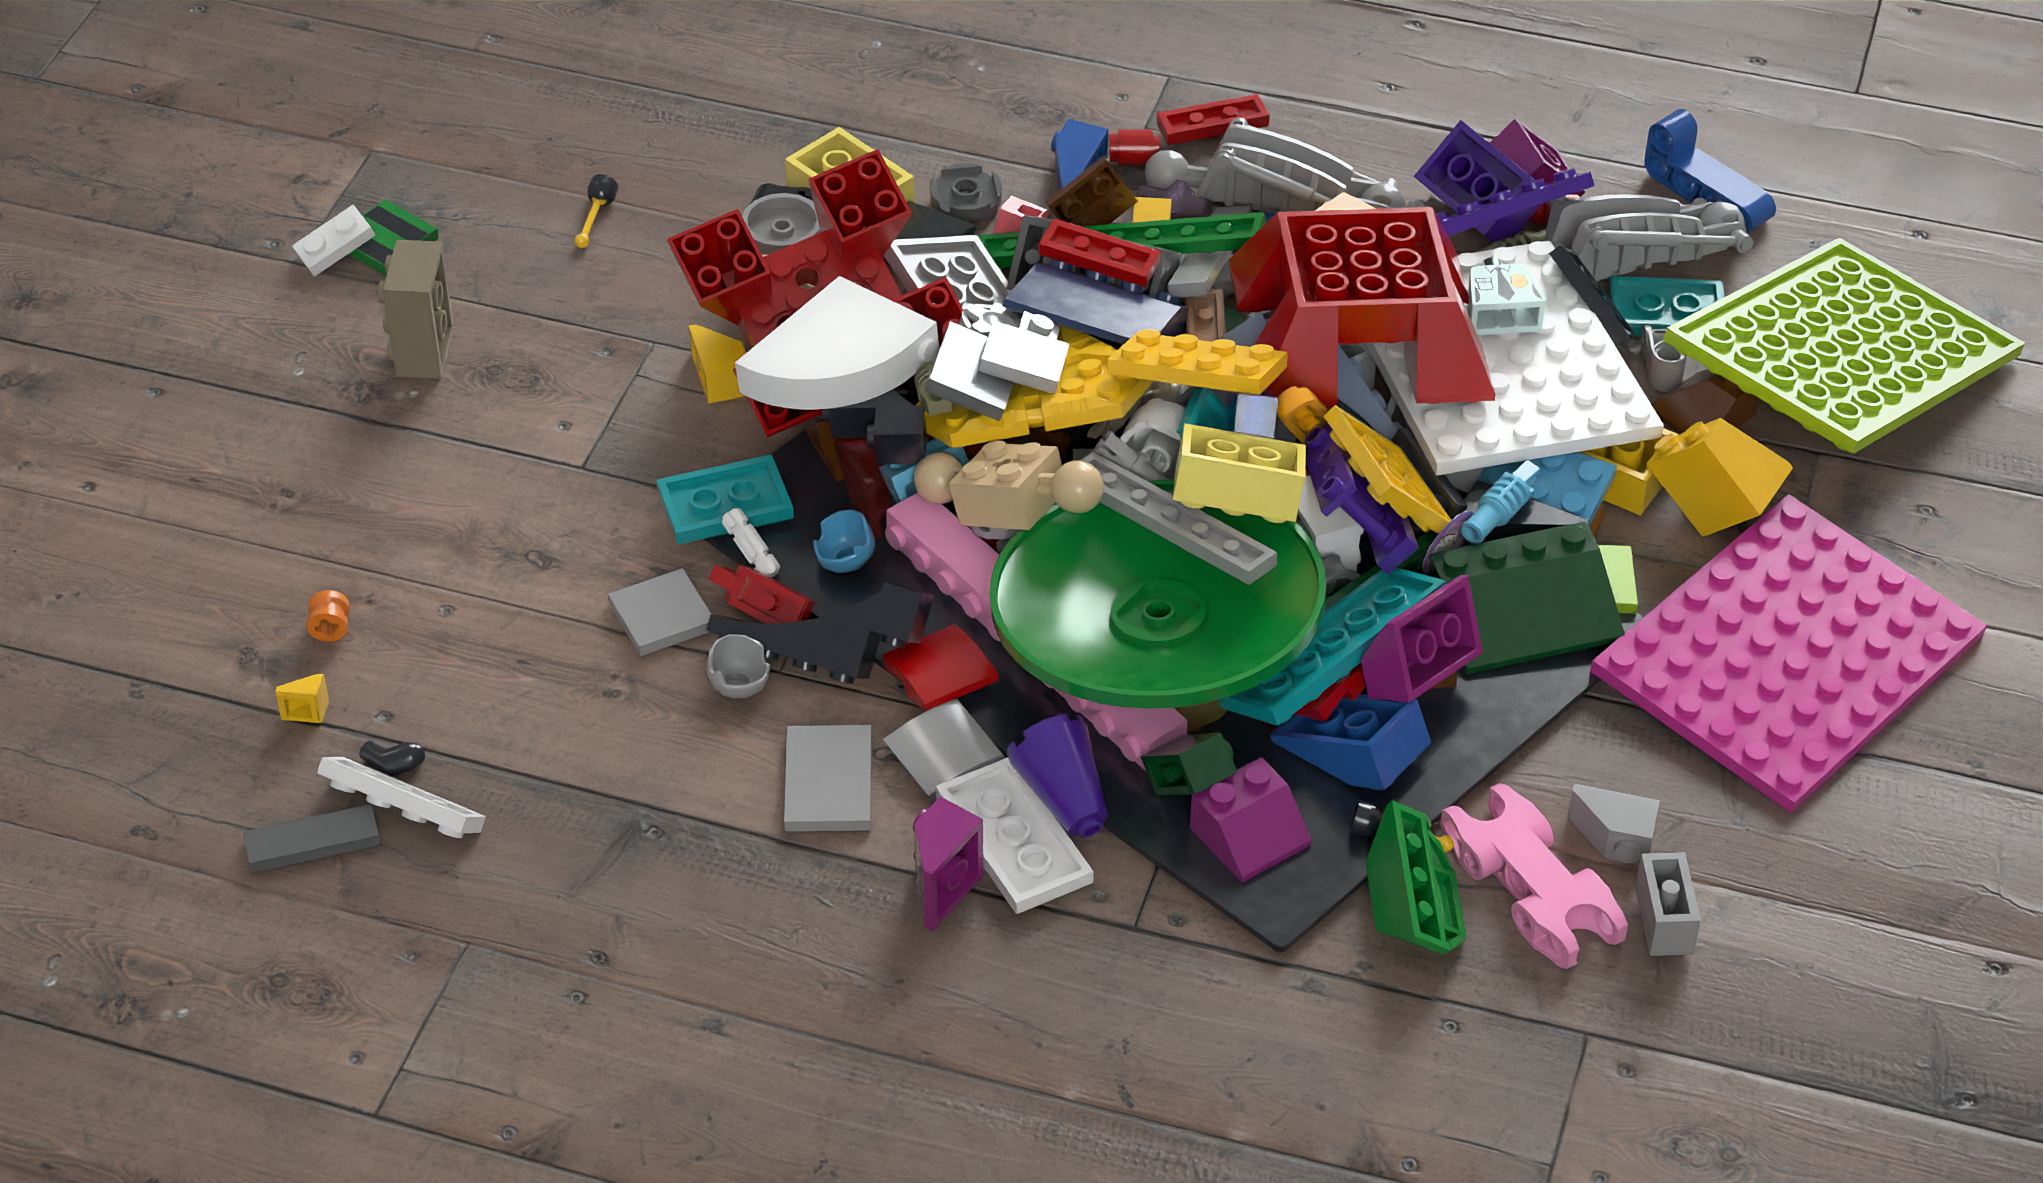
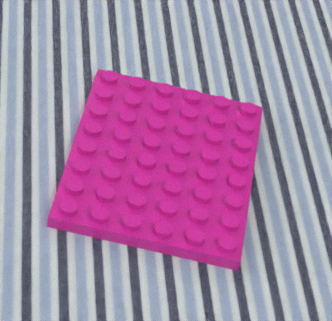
(1788, 651)

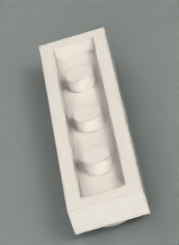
(388, 791)

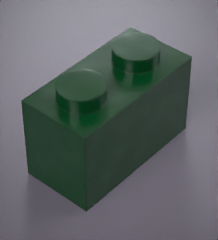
(1189, 763)

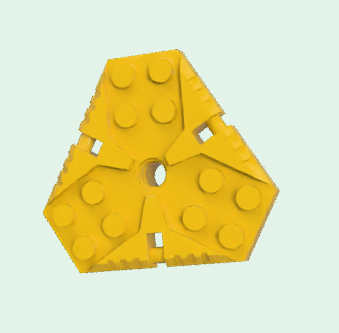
(1081, 398)

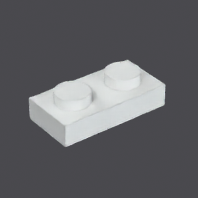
(333, 240)

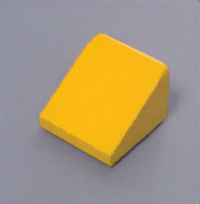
(303, 699)

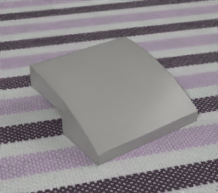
(942, 746)

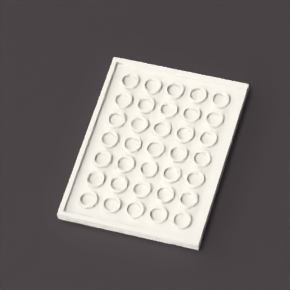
(1551, 386)

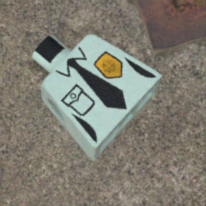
(1504, 299)

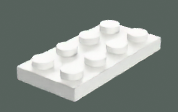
(1022, 840)

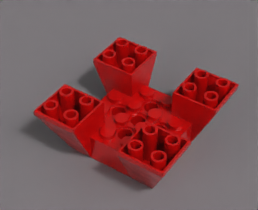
(858, 222)
(1357, 282)

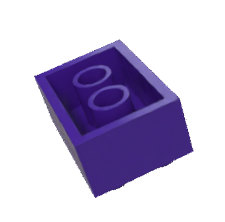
(1471, 170)

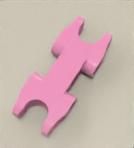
(1547, 893)

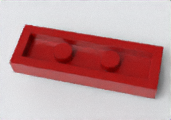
(1210, 119)
(1099, 252)

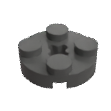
(979, 203)

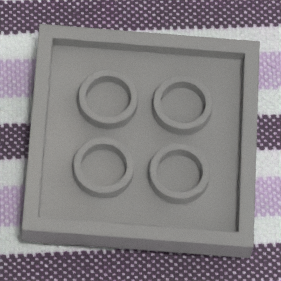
(958, 258)

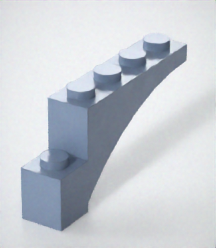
(1352, 391)

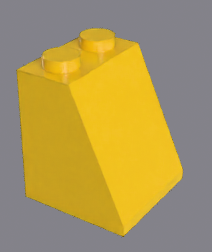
(1717, 474)

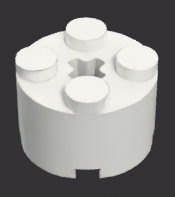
(1154, 434)

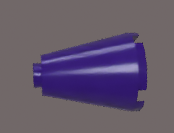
(1062, 773)

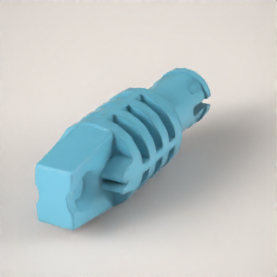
(1501, 502)

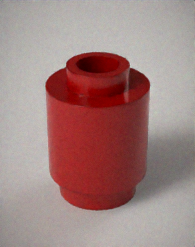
(1133, 146)

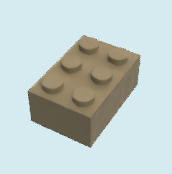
(417, 309)

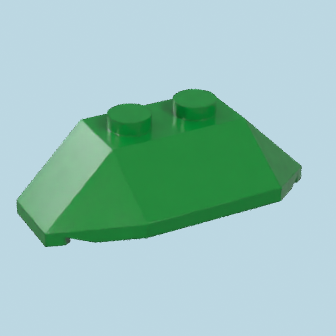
(1414, 883)

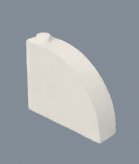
(838, 351)

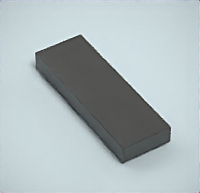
(311, 838)

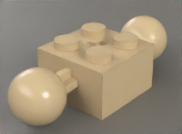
(1008, 484)

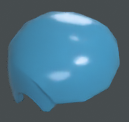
(844, 542)

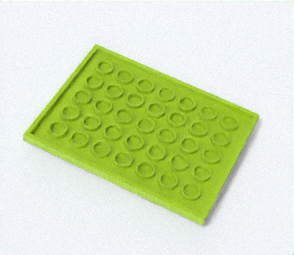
(1844, 344)

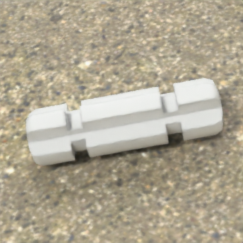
(750, 542)

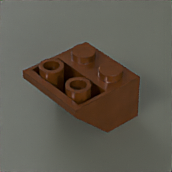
(1092, 197)

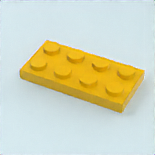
(1198, 362)

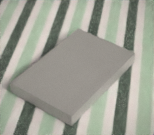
(828, 778)

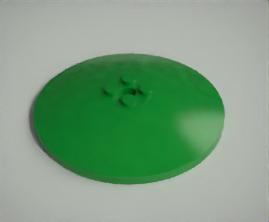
(1085, 597)

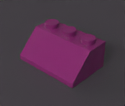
(1423, 644)

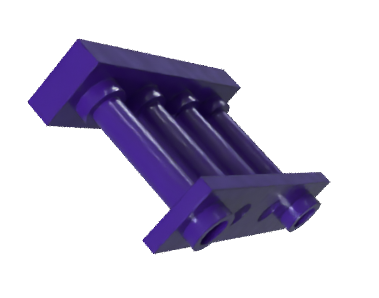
(1342, 487)

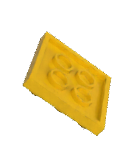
(1387, 470)

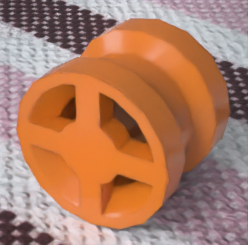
(328, 615)

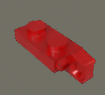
(762, 595)

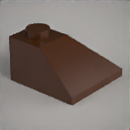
(1705, 399)

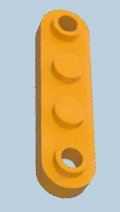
(1301, 411)

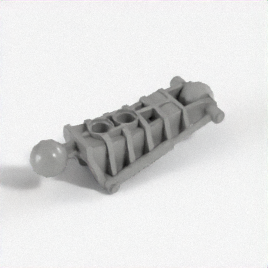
(1270, 174)
(1634, 231)

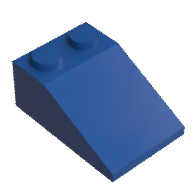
(1361, 741)

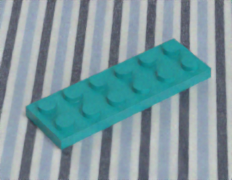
(1336, 647)

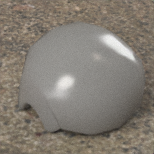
(737, 666)

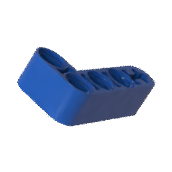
(1693, 174)

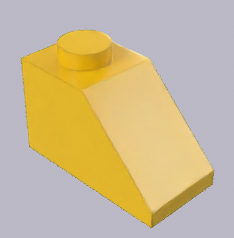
(714, 361)

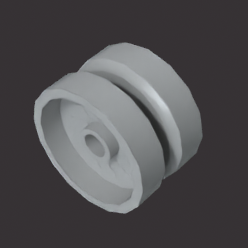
(780, 221)

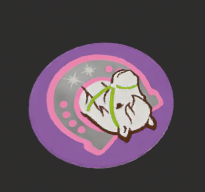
(1448, 538)

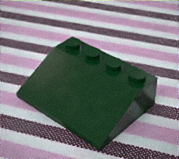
(1535, 594)

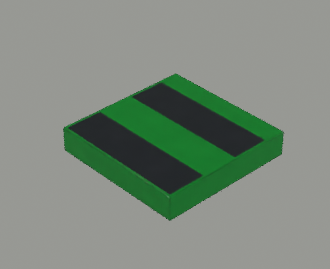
(389, 225)

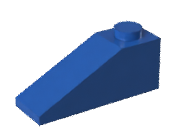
(1077, 149)

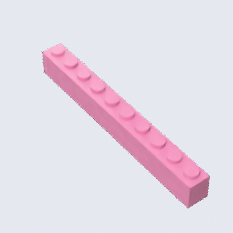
(963, 570)

